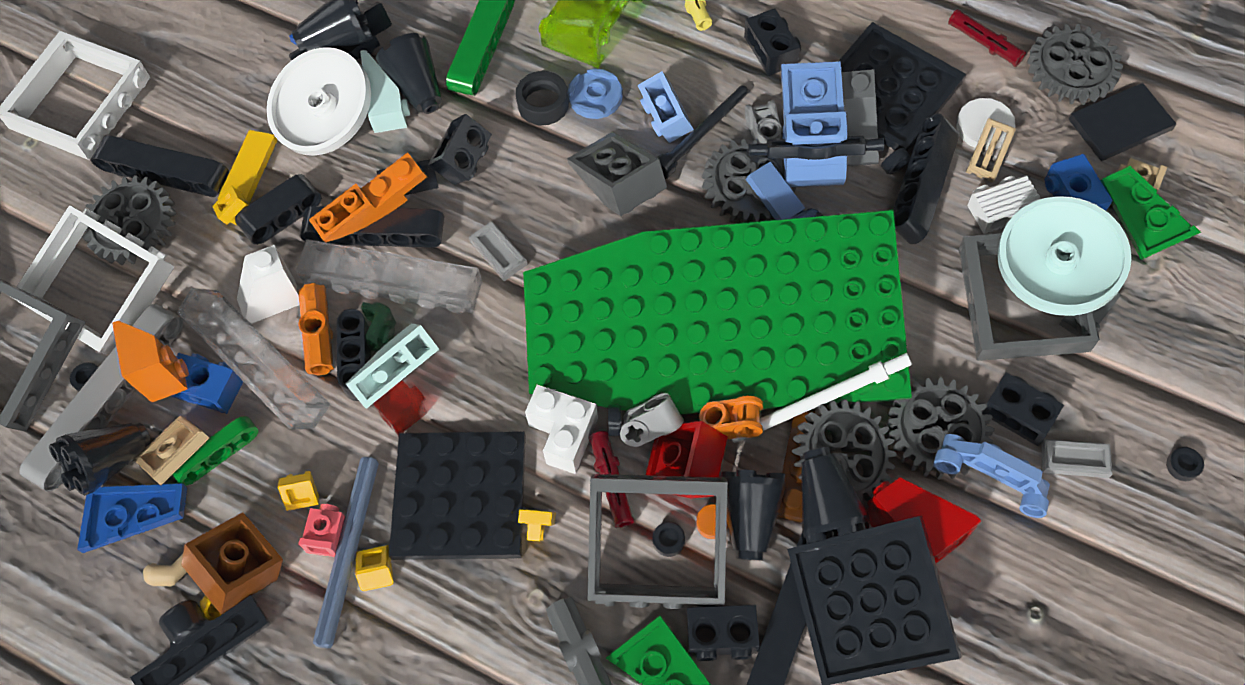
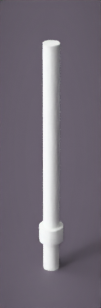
(877, 373)

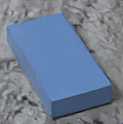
(774, 192)

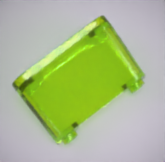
(581, 28)

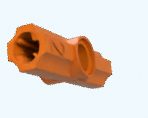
(316, 344)

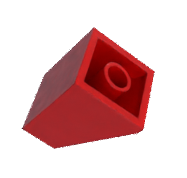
(945, 522)

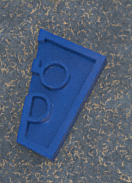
(128, 510)

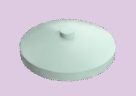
(1064, 256)

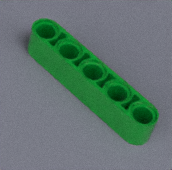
(478, 46)

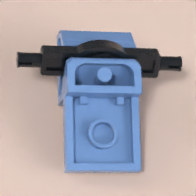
(814, 127)

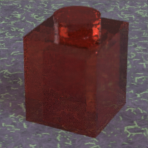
(401, 407)

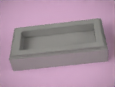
(498, 251)
(1076, 458)

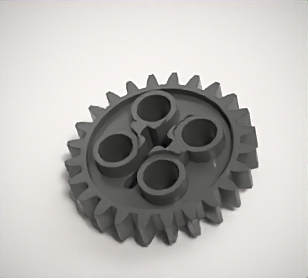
(1074, 64)
(722, 176)
(137, 208)
(931, 402)
(842, 423)

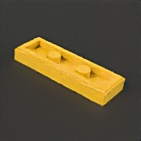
(250, 163)

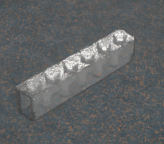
(390, 276)
(253, 359)

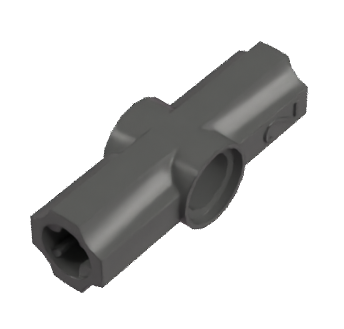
(577, 643)

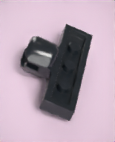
(200, 641)

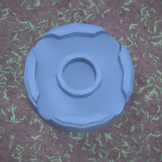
(595, 94)

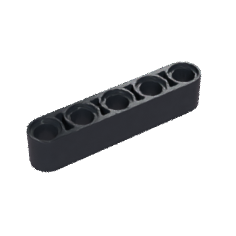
(160, 165)
(924, 178)
(398, 229)

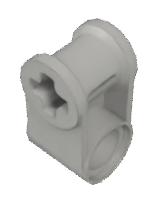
(763, 122)
(650, 420)

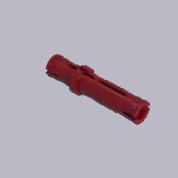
(1011, 54)
(601, 445)

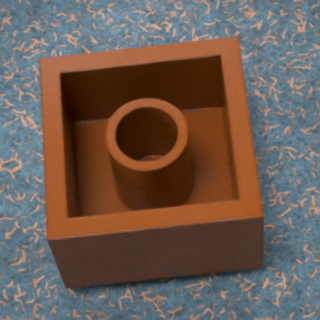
(231, 562)

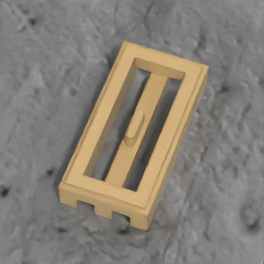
(982, 172)

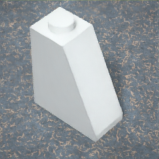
(266, 285)

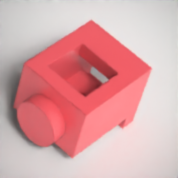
(323, 541)

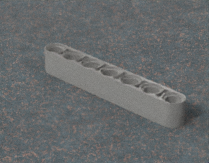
(96, 401)

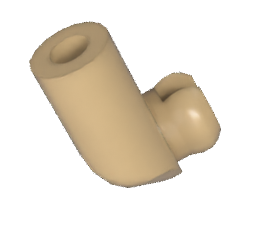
(164, 574)

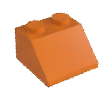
(148, 363)

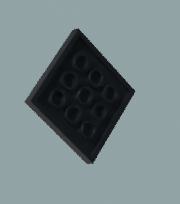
(907, 83)
(458, 496)
(874, 602)

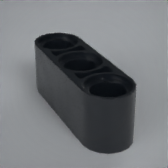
(277, 209)
(349, 342)

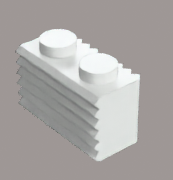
(997, 204)

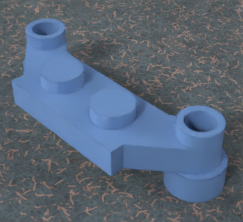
(999, 465)

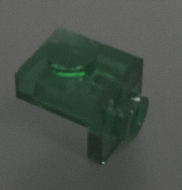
(382, 324)

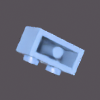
(664, 105)

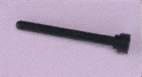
(669, 160)

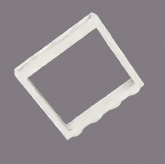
(45, 74)
(58, 249)

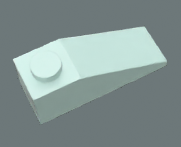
(386, 107)
(392, 364)

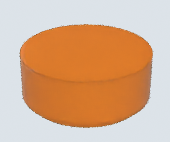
(706, 521)

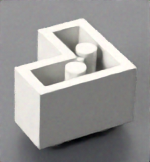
(567, 421)

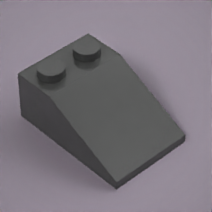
(860, 110)
(619, 172)

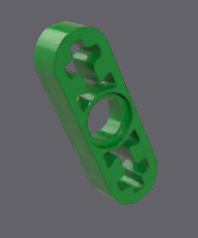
(217, 450)

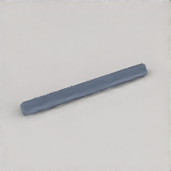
(345, 553)

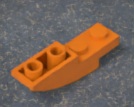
(366, 205)

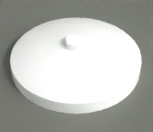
(319, 101)

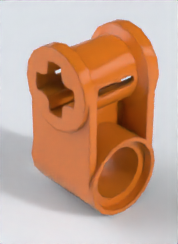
(738, 416)

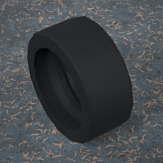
(541, 81)

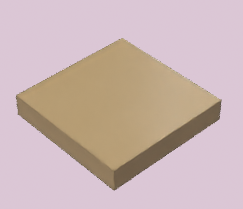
(171, 449)

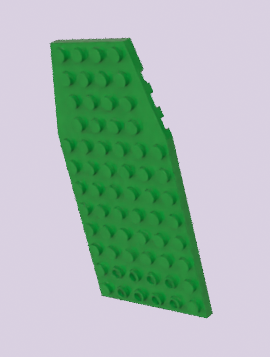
(722, 314)

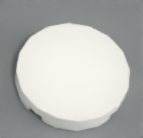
(974, 116)

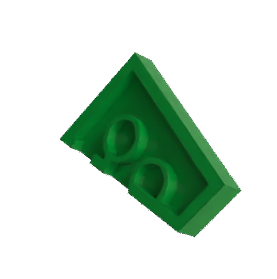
(1144, 214)
(657, 658)

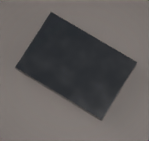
(1122, 121)

